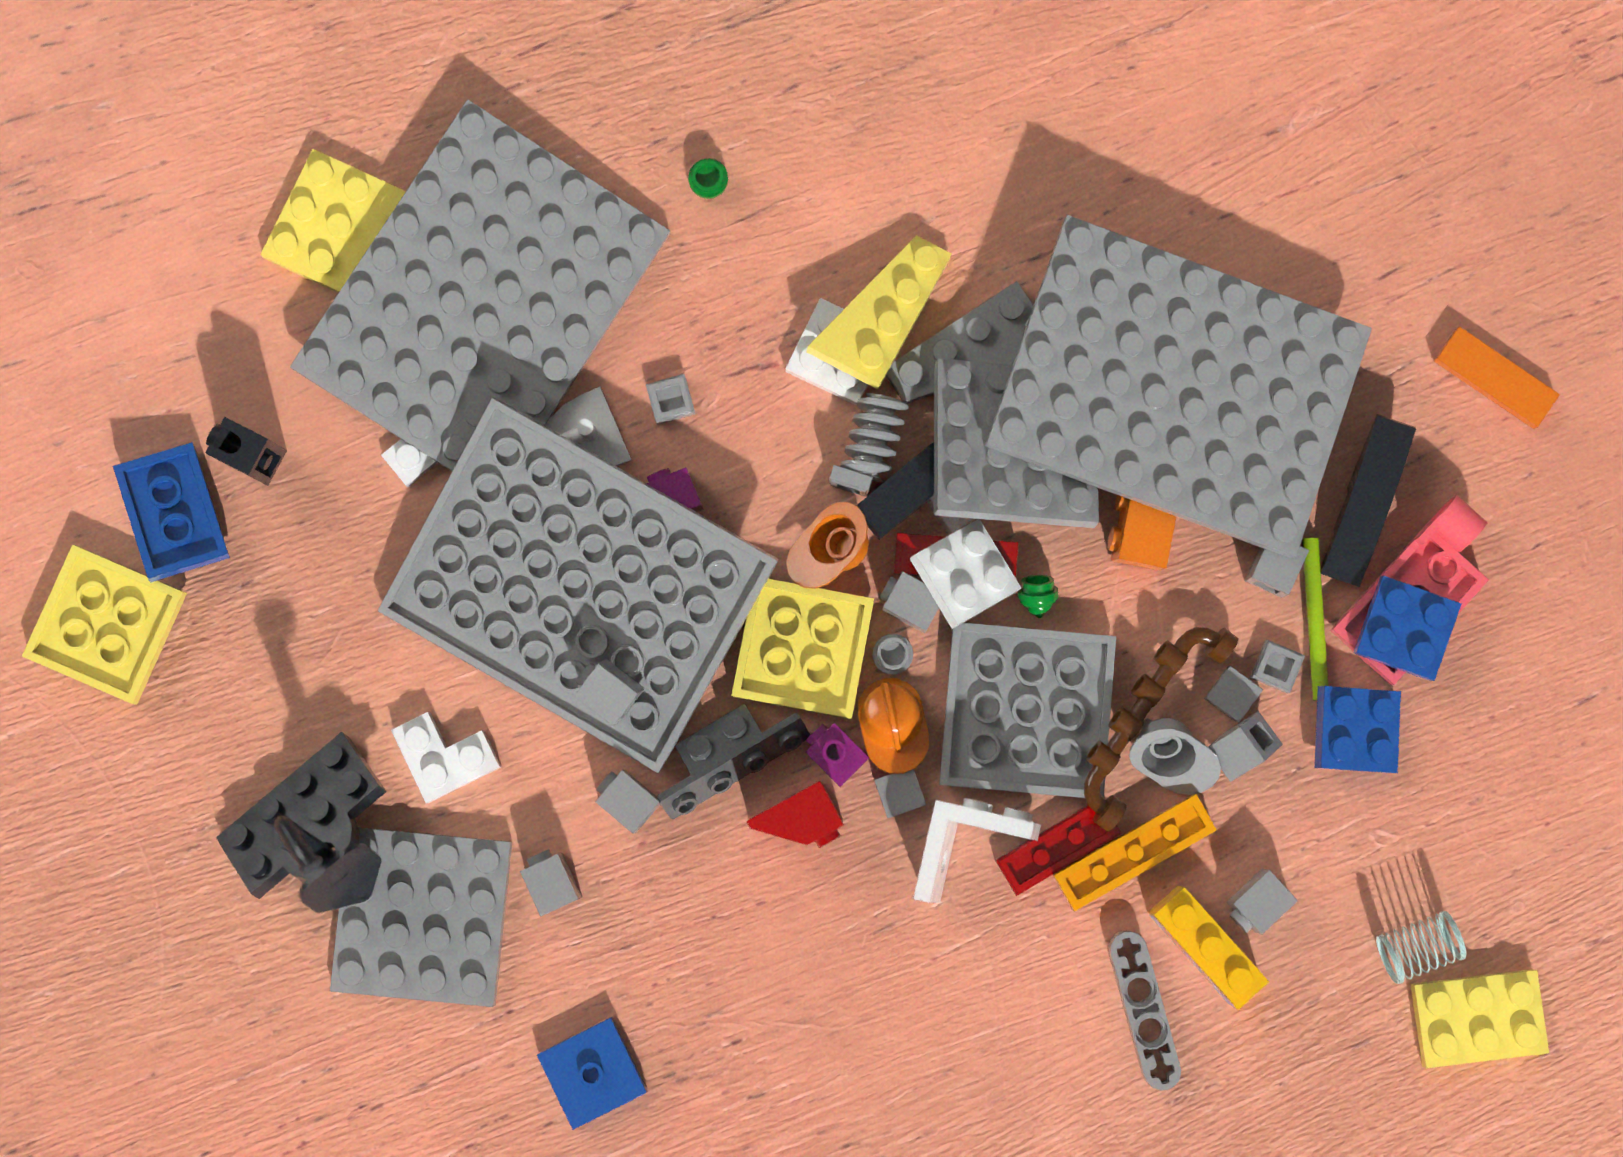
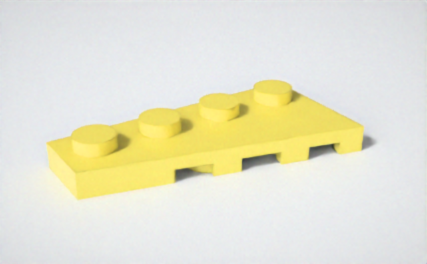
(878, 320)

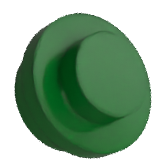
(708, 178)

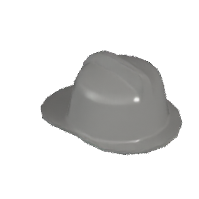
(1174, 757)

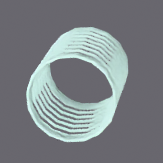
(1399, 978)

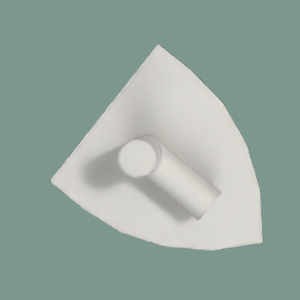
(592, 426)

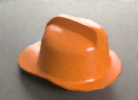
(829, 546)
(893, 725)

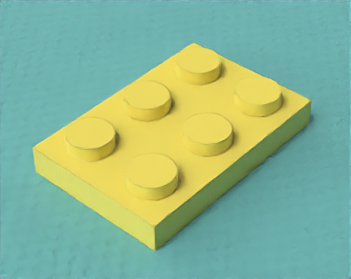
(1479, 1018)

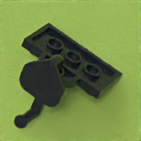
(300, 825)

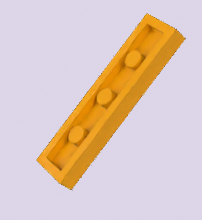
(1134, 852)

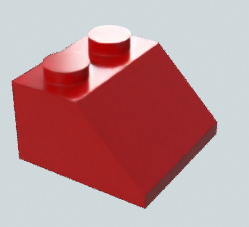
(801, 818)

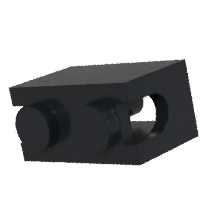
(244, 450)

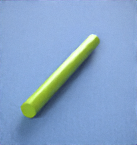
(1315, 615)

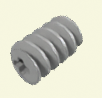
(873, 435)

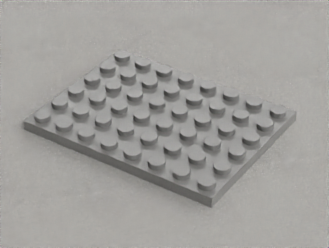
(479, 289)
(1179, 387)
(569, 562)

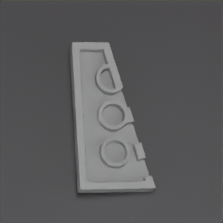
(983, 335)

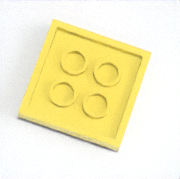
(330, 220)
(104, 625)
(803, 648)

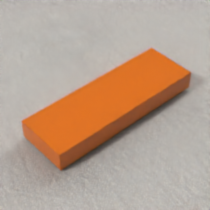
(1496, 377)

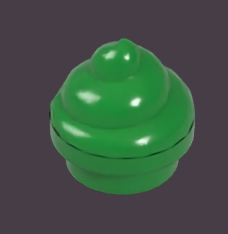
(1038, 594)

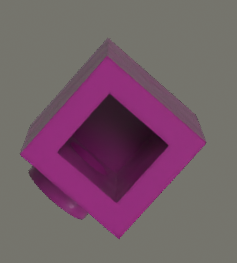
(677, 486)
(835, 753)

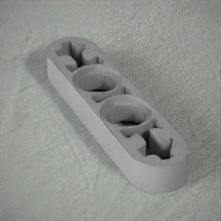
(1140, 1010)

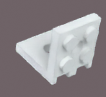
(942, 835)

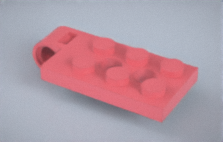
(1428, 563)

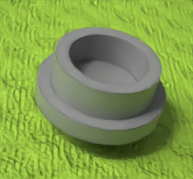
(892, 654)

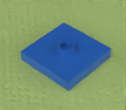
(592, 1073)

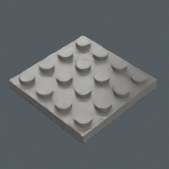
(984, 481)
(1025, 708)
(429, 922)

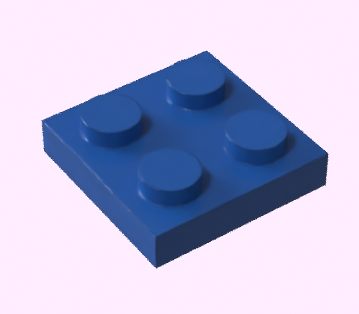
(1407, 628)
(1357, 729)

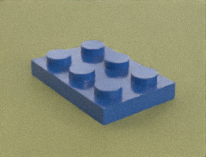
(171, 512)

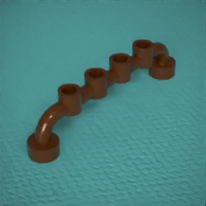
(1129, 723)

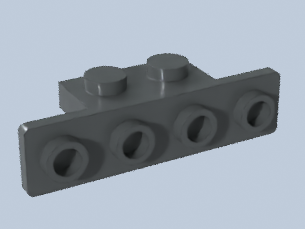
(726, 754)

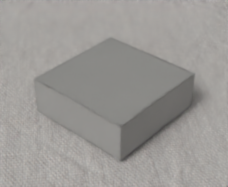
(670, 399)
(850, 481)
(1277, 666)
(1233, 694)
(899, 793)

